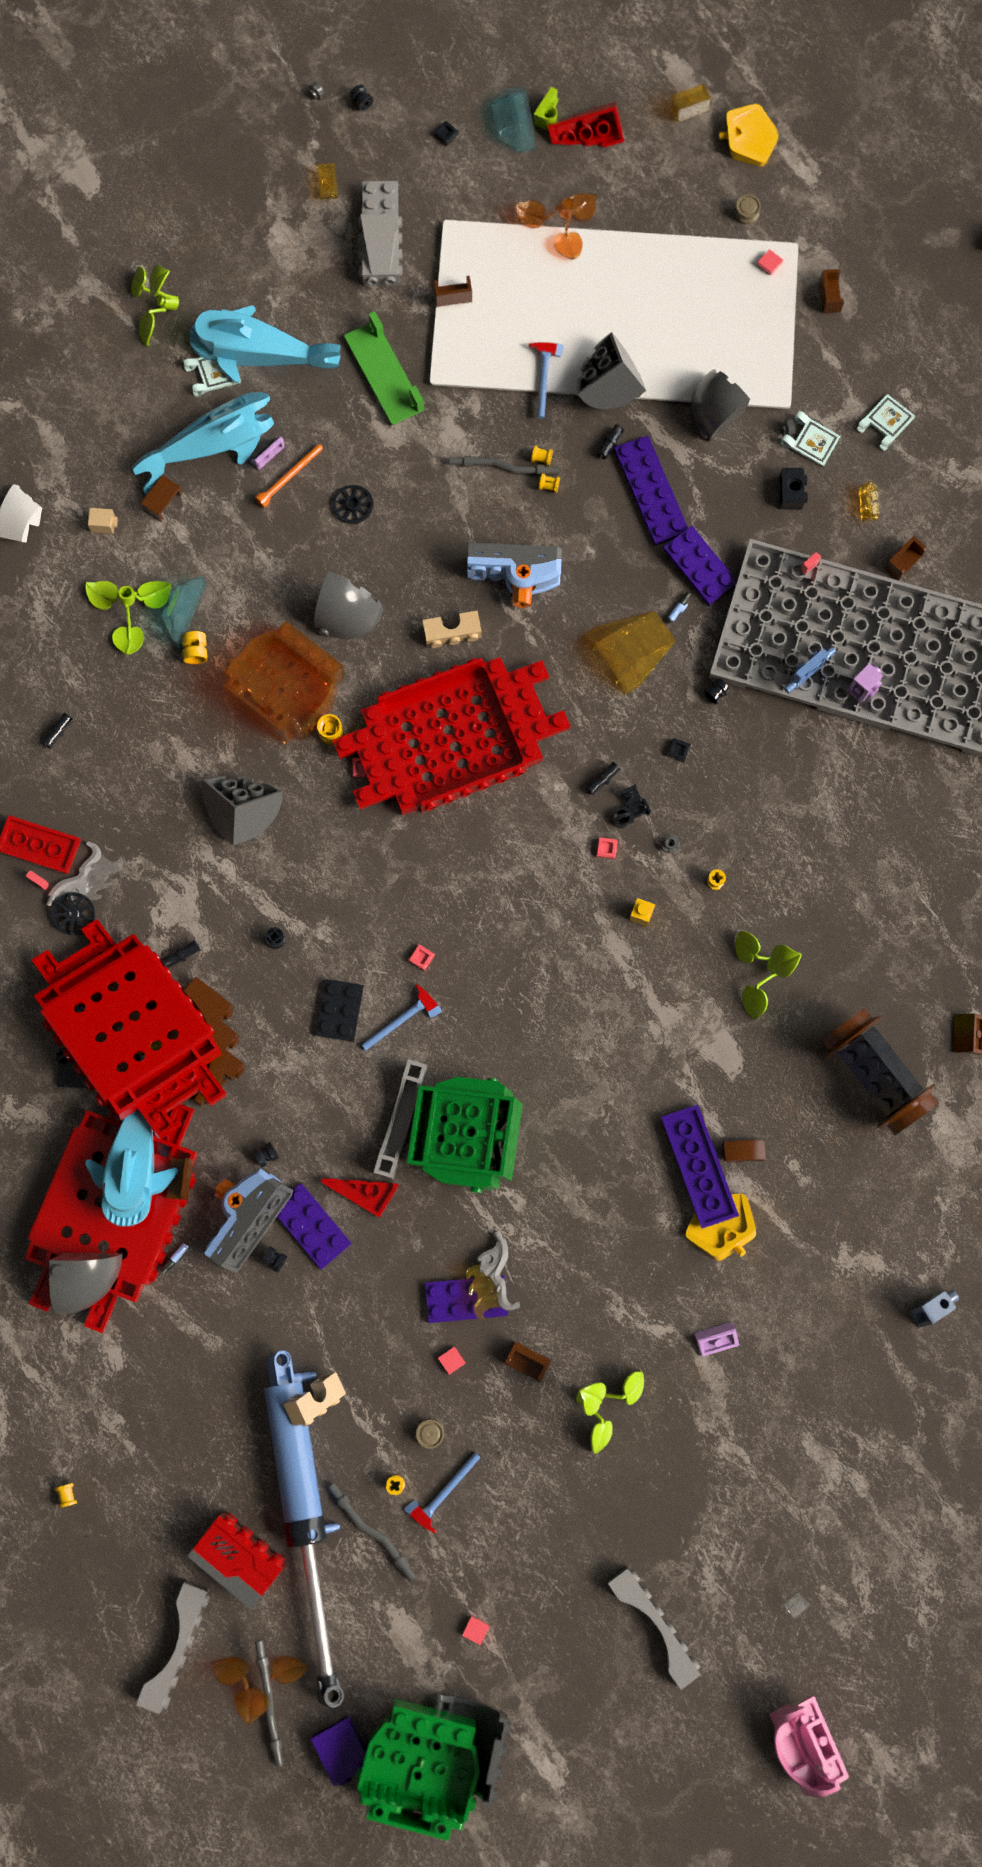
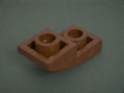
(744, 1151)

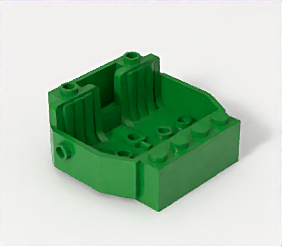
(465, 1159)
(448, 1773)

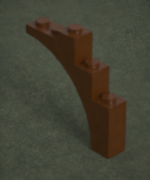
(215, 1011)

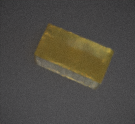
(690, 103)

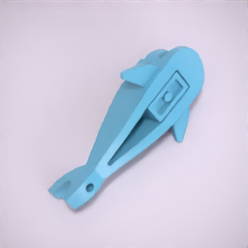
(242, 340)
(222, 429)
(129, 1173)

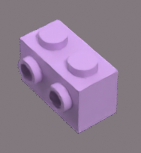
(866, 683)

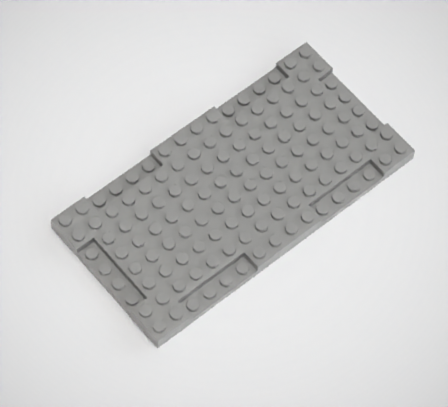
(915, 636)

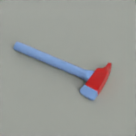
(546, 350)
(424, 1001)
(424, 1515)

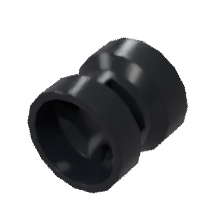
(360, 95)
(717, 691)
(277, 940)
(265, 1154)
(274, 1259)

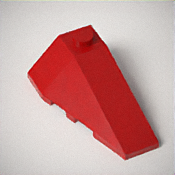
(593, 127)

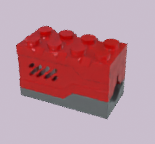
(237, 1559)

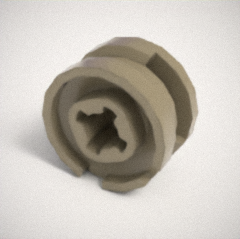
(747, 209)
(430, 1434)

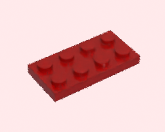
(38, 844)

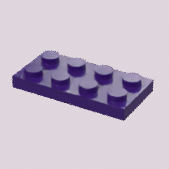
(700, 565)
(313, 1227)
(452, 1302)

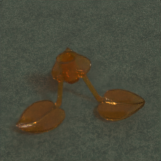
(581, 205)
(254, 1702)

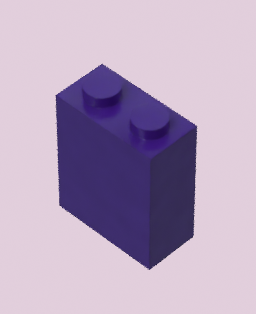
(340, 1750)

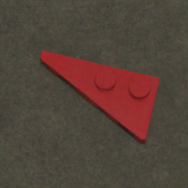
(368, 1195)

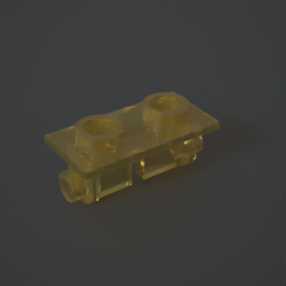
(869, 493)

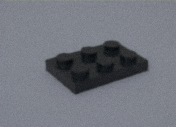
(339, 1010)

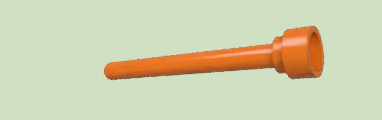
(264, 497)

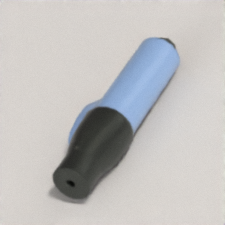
(680, 607)
(175, 1257)

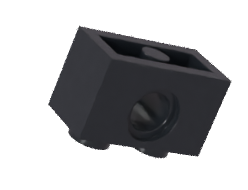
(788, 498)

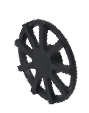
(353, 504)
(72, 913)

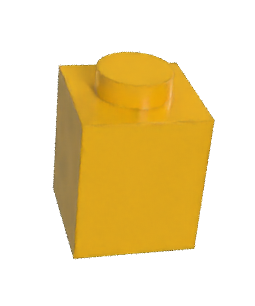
(642, 912)

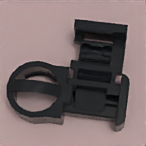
(635, 807)

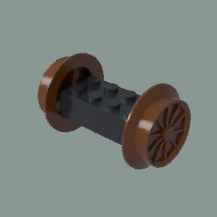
(880, 1071)

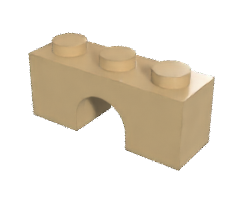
(437, 634)
(304, 1408)

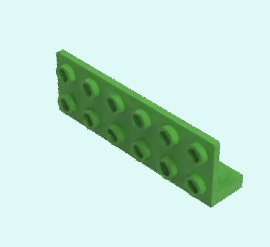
(384, 371)

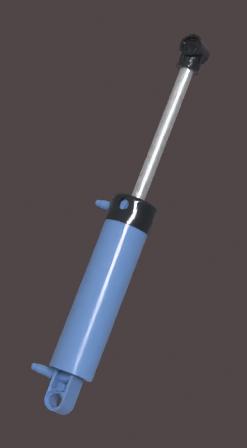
(300, 1502)

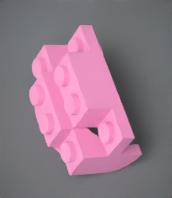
(807, 1745)

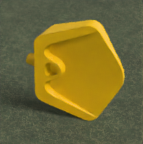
(750, 135)
(726, 1237)

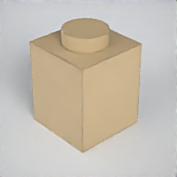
(102, 520)

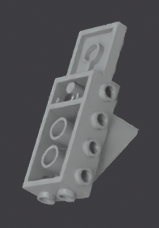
(380, 234)

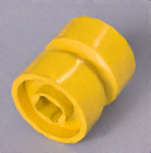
(194, 647)
(329, 728)

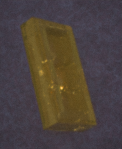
(327, 181)

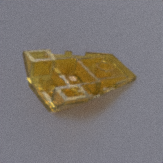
(632, 647)

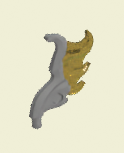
(487, 1280)

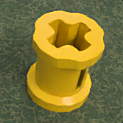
(542, 455)
(549, 483)
(720, 876)
(395, 1478)
(65, 1495)

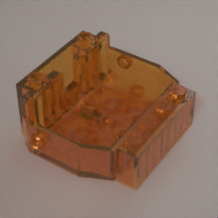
(264, 670)

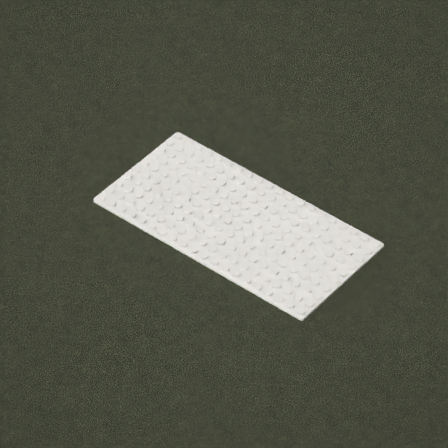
(665, 297)

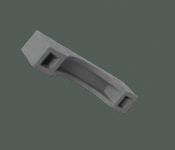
(400, 1120)
(189, 1605)
(678, 1662)

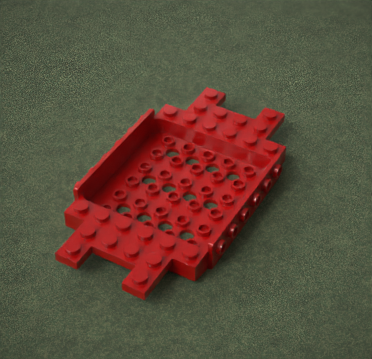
(512, 713)
(164, 1075)
(63, 1208)

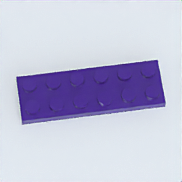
(651, 490)
(699, 1167)

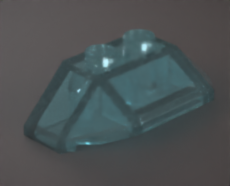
(514, 119)
(183, 607)

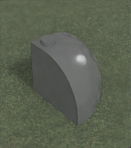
(609, 376)
(717, 404)
(344, 609)
(240, 806)
(81, 1279)

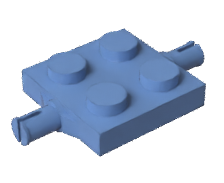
(805, 671)

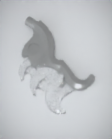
(90, 878)

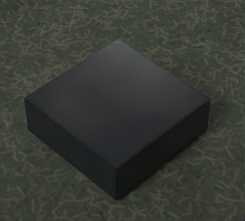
(446, 133)
(678, 750)

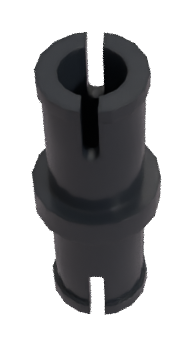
(610, 441)
(57, 730)
(603, 778)
(181, 954)

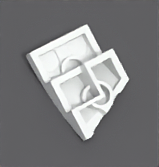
(17, 513)

